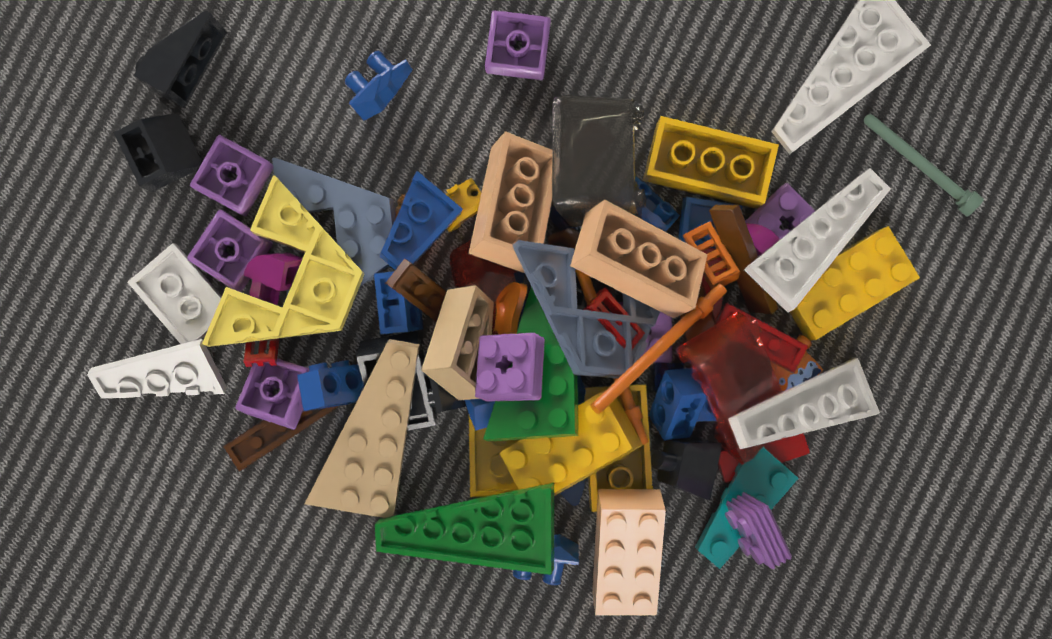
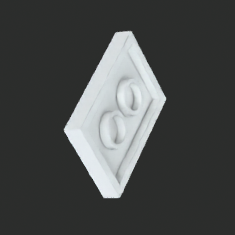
(177, 294)

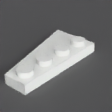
(160, 372)

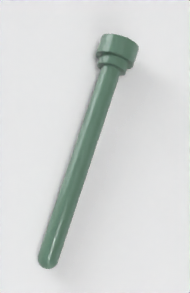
(966, 200)

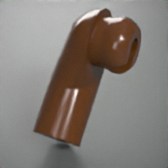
(565, 237)

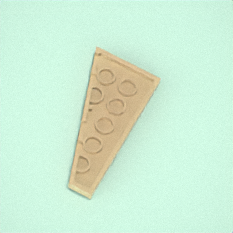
(369, 453)

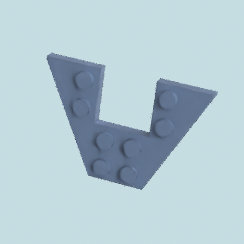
(359, 215)
(580, 335)

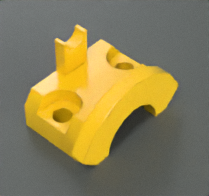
(462, 196)

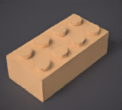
(513, 200)
(639, 259)
(628, 551)

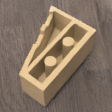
(455, 340)

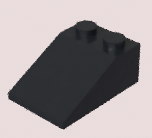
(181, 59)
(367, 356)

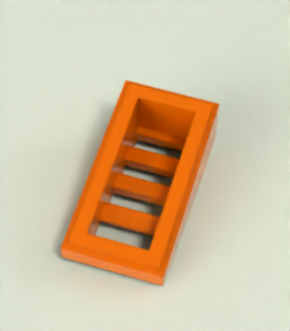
(727, 262)

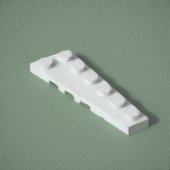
(805, 253)
(817, 403)

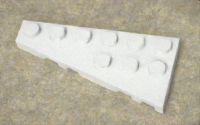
(862, 55)

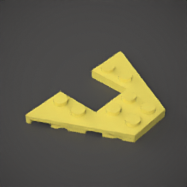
(320, 290)

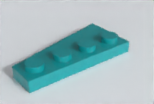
(761, 478)

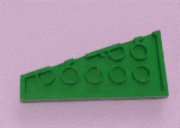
(557, 409)
(490, 531)

